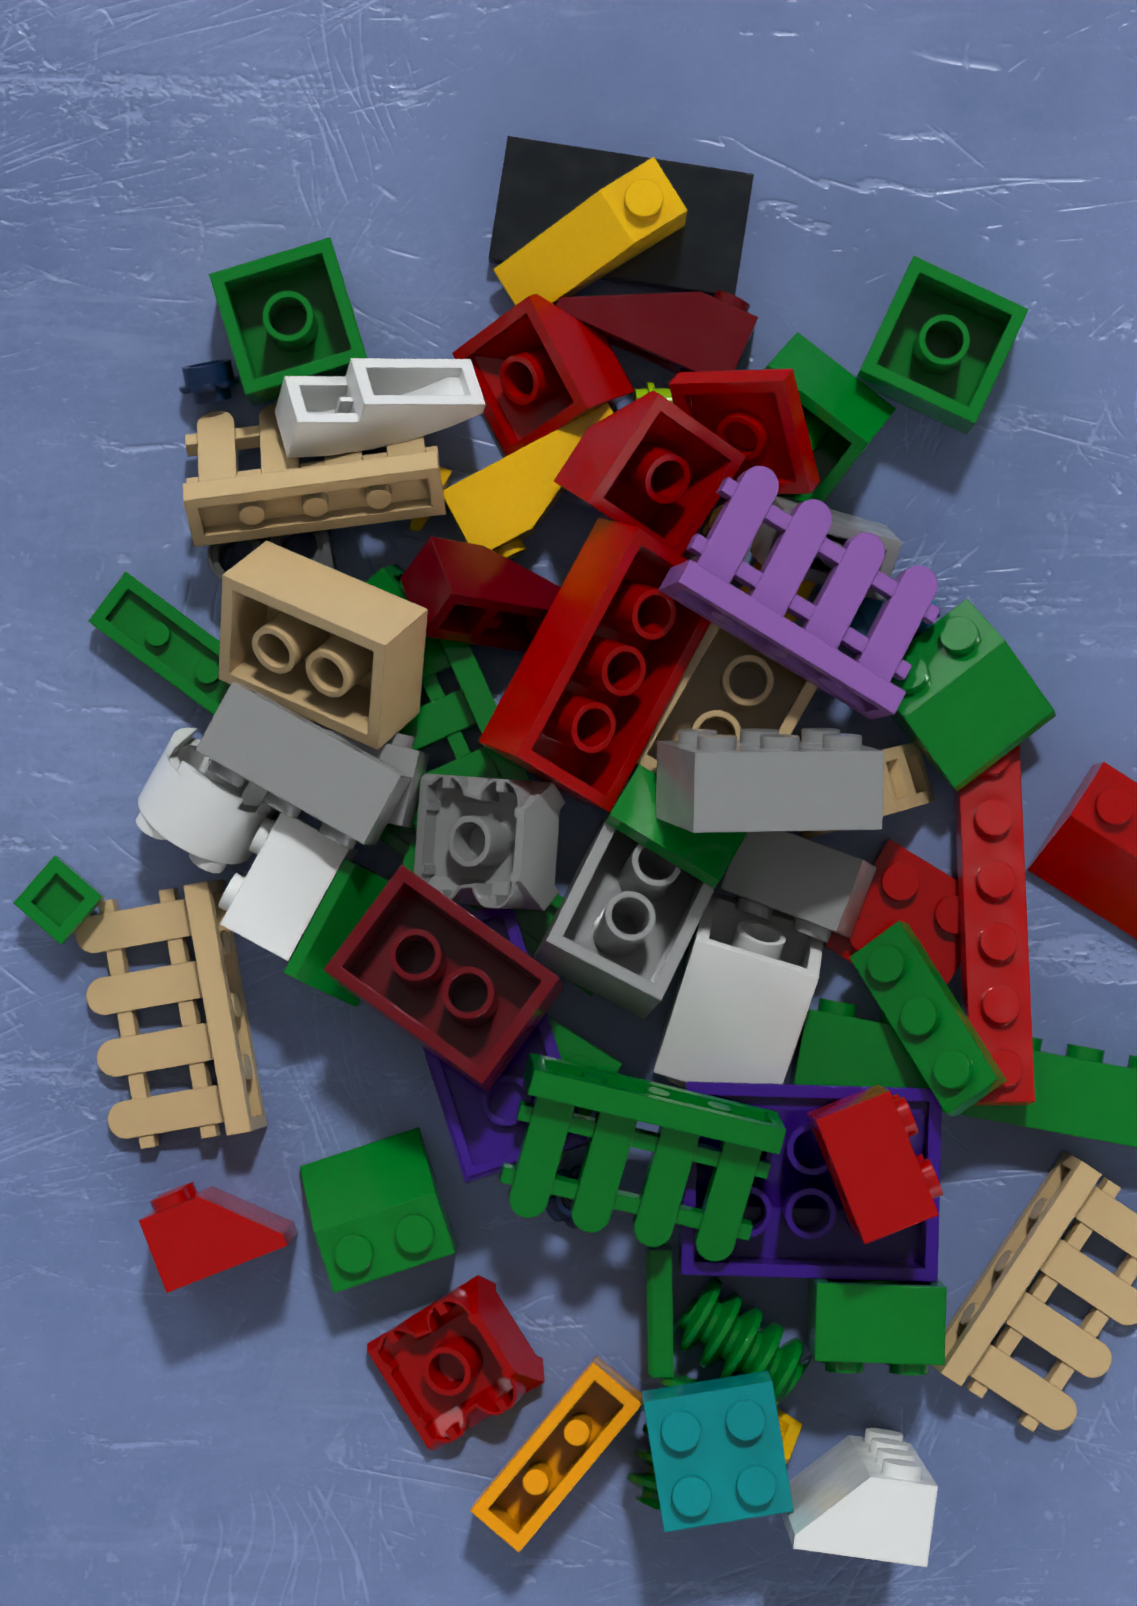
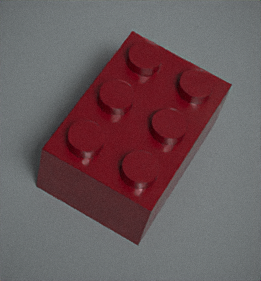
(444, 978)

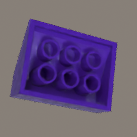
(797, 1209)

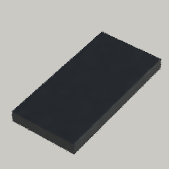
(552, 179)

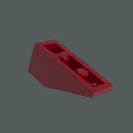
(671, 328)
(477, 595)

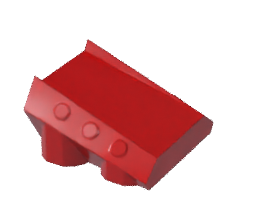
(457, 1362)

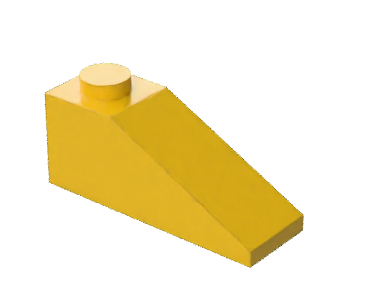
(596, 236)
(517, 492)

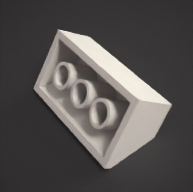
(865, 1501)

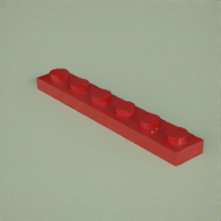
(996, 924)

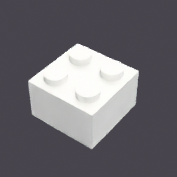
(283, 884)

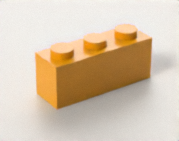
(557, 1453)

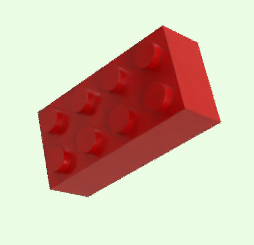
(598, 668)

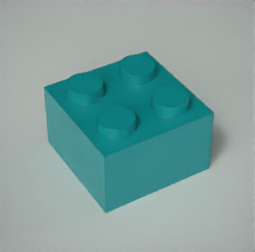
(717, 1451)

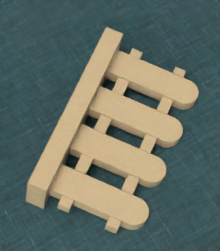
(299, 496)
(222, 1038)
(1002, 1298)

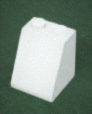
(739, 998)

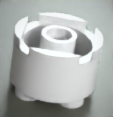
(200, 809)

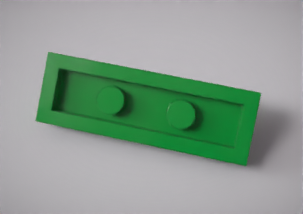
(927, 1019)

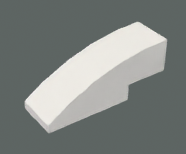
(375, 404)

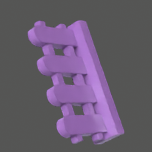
(759, 615)

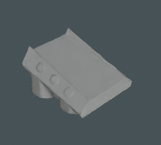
(489, 840)

